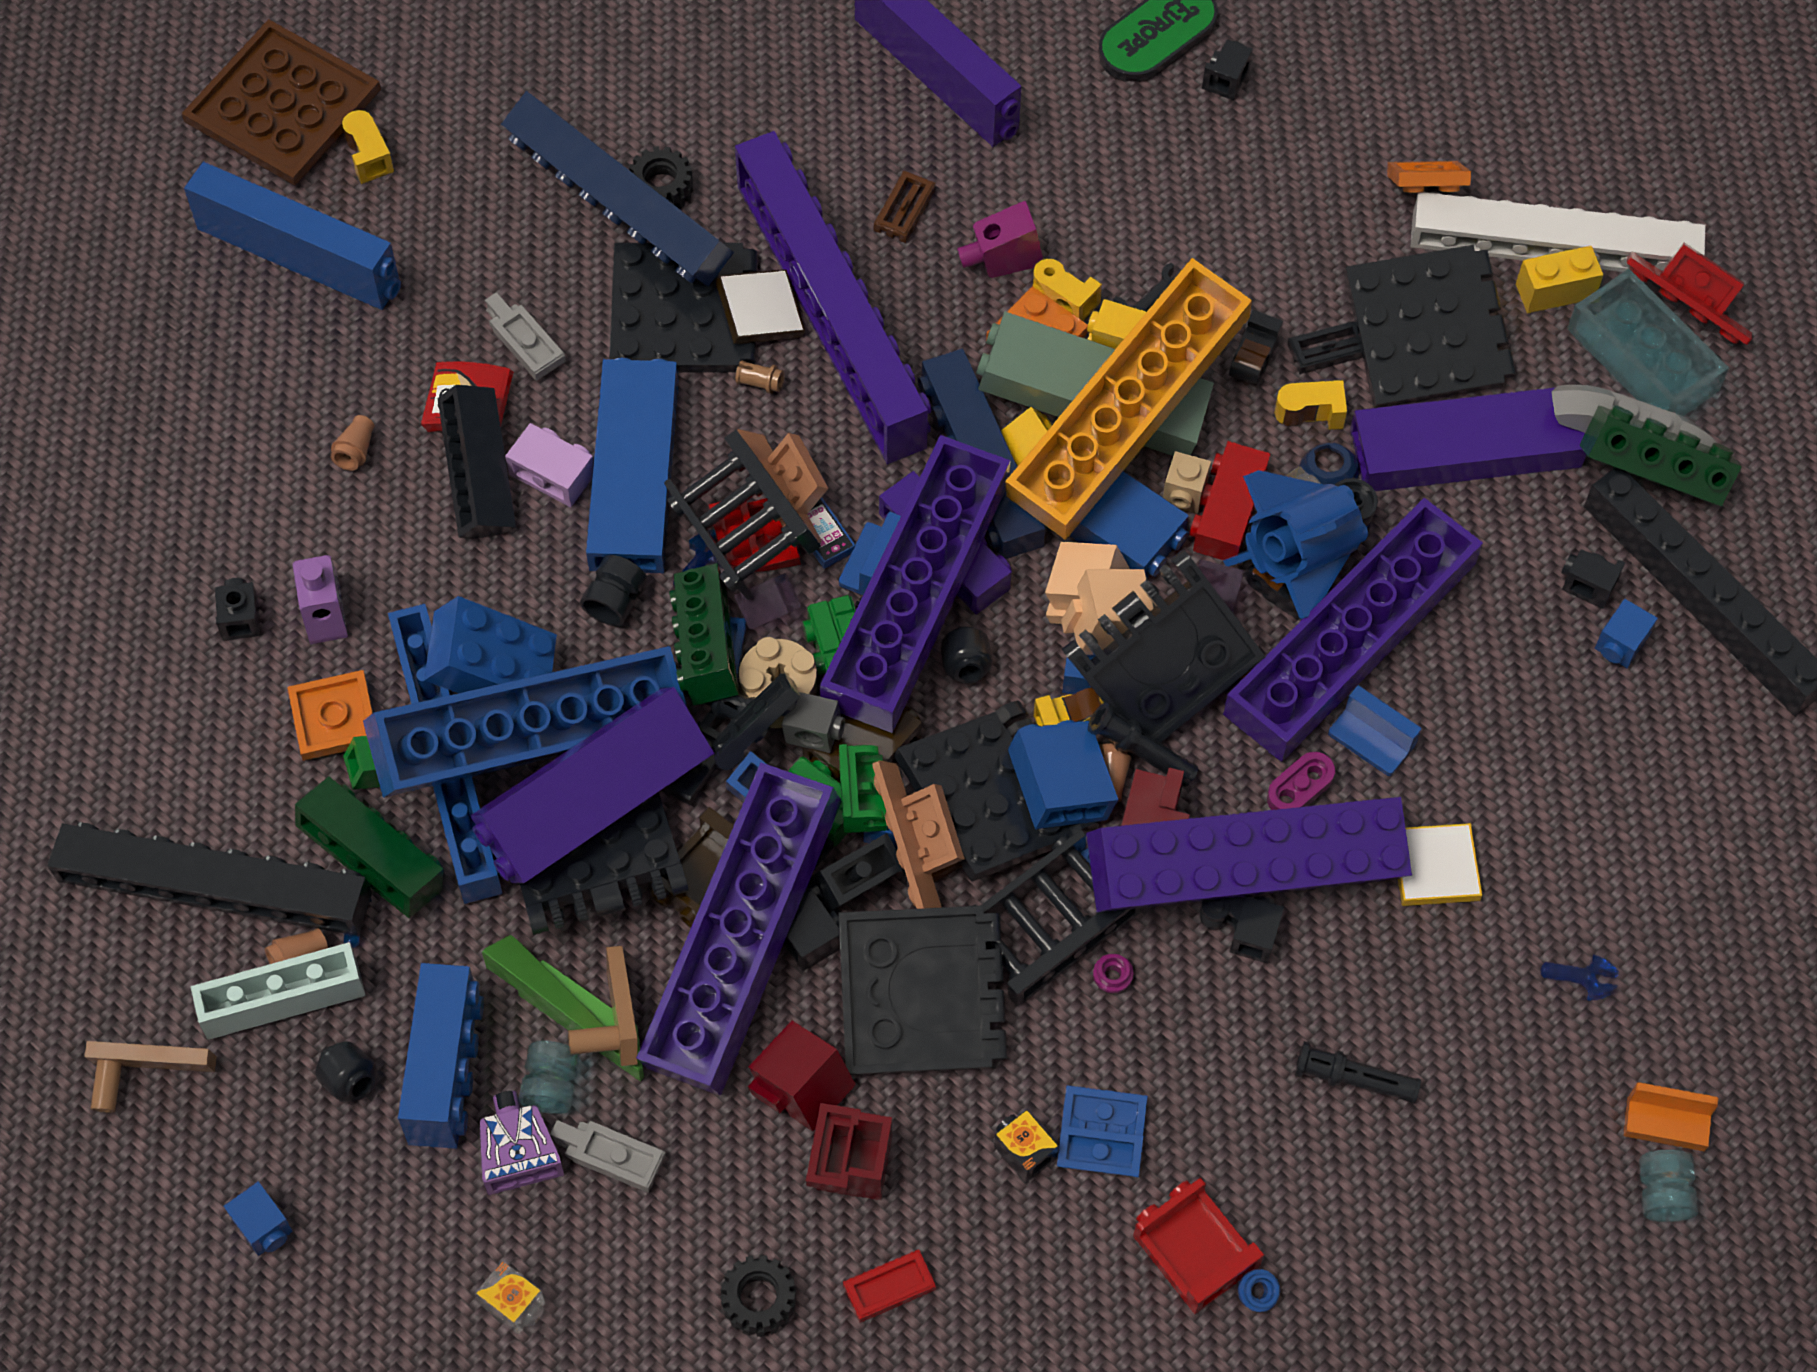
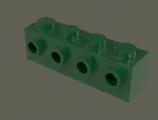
(1660, 454)
(704, 635)
(369, 846)

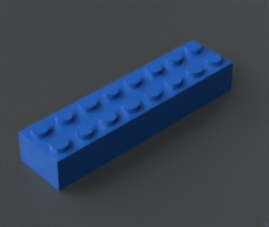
(509, 721)

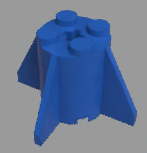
(1301, 534)

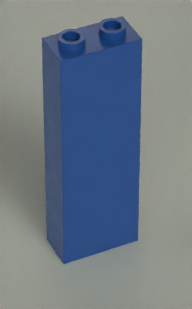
(293, 235)
(633, 463)

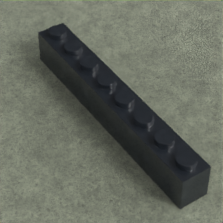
(1705, 589)
(210, 878)

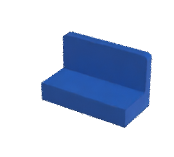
(1375, 731)

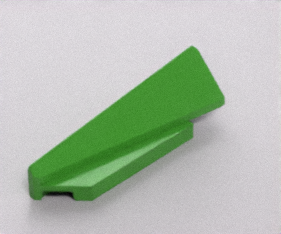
(553, 993)

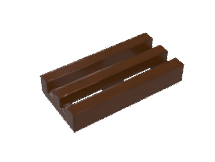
(894, 227)

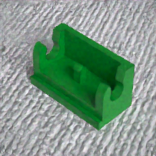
(861, 803)

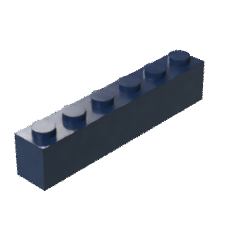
(968, 419)

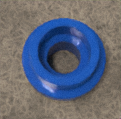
(1271, 1290)

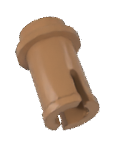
(760, 376)

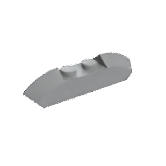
(1578, 403)

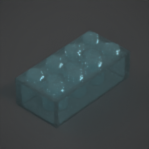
(1647, 346)

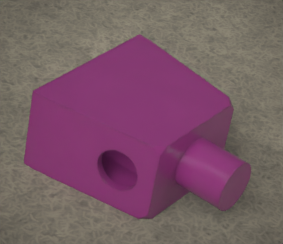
(1004, 242)

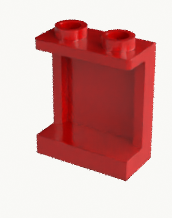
(1195, 1245)

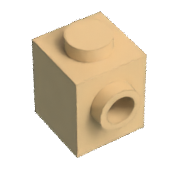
(1186, 481)

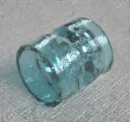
(549, 1077)
(1668, 1189)

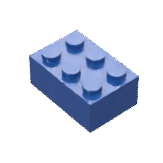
(484, 647)

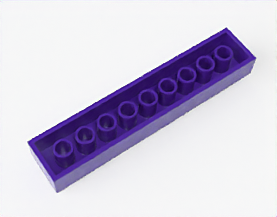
(833, 297)

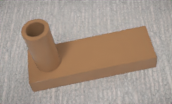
(621, 1035)
(112, 1056)

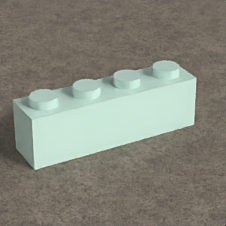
(277, 991)

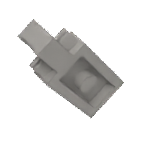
(524, 337)
(610, 1153)

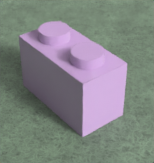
(550, 464)

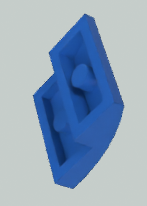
(1102, 1131)

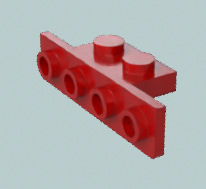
(1698, 284)

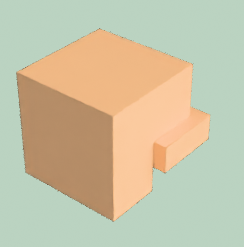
(1069, 568)
(1098, 593)

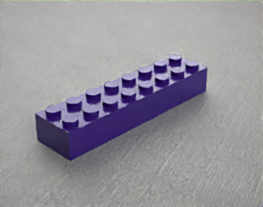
(915, 583)
(1352, 629)
(1248, 854)
(739, 929)

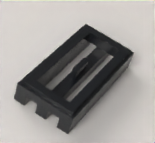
(1330, 352)

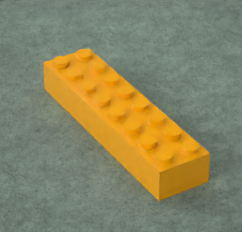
(1128, 398)

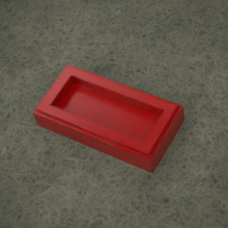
(889, 1286)

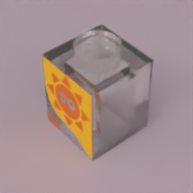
(511, 1298)

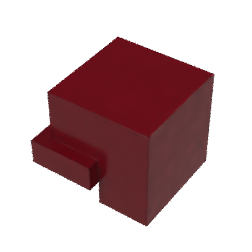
(1154, 798)
(799, 1074)
(850, 1152)

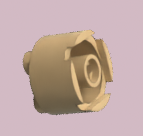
(770, 659)

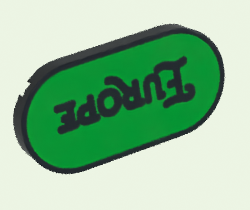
(1154, 36)

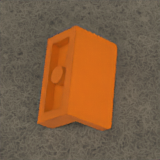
(1669, 1116)

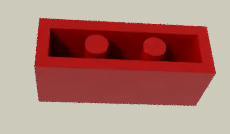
(1227, 502)

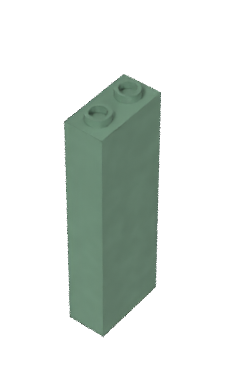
(1051, 367)

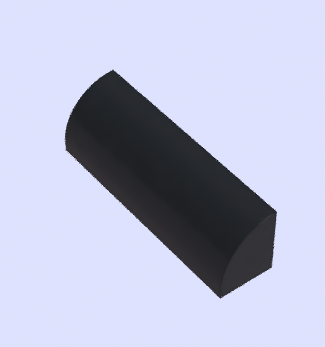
(476, 461)

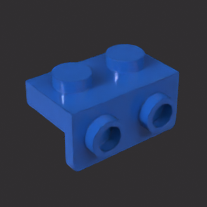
(867, 554)

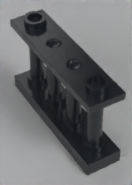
(775, 508)
(1055, 955)

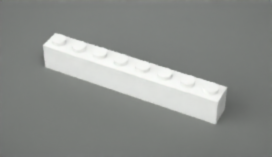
(1539, 230)

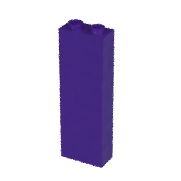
(946, 63)
(1463, 440)
(591, 786)

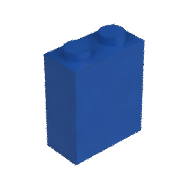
(1137, 522)
(1062, 774)

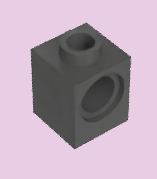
(814, 723)

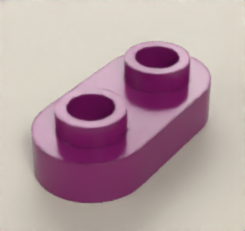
(1296, 783)

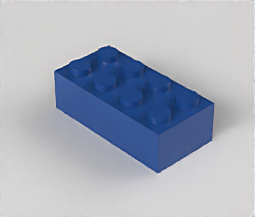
(440, 1056)

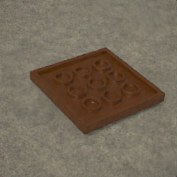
(280, 101)

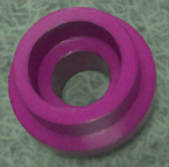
(1117, 963)

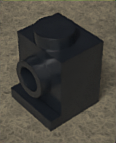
(1227, 69)
(1591, 577)
(237, 610)

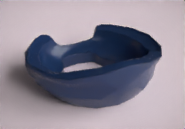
(1349, 469)

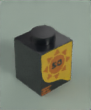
(1025, 1145)

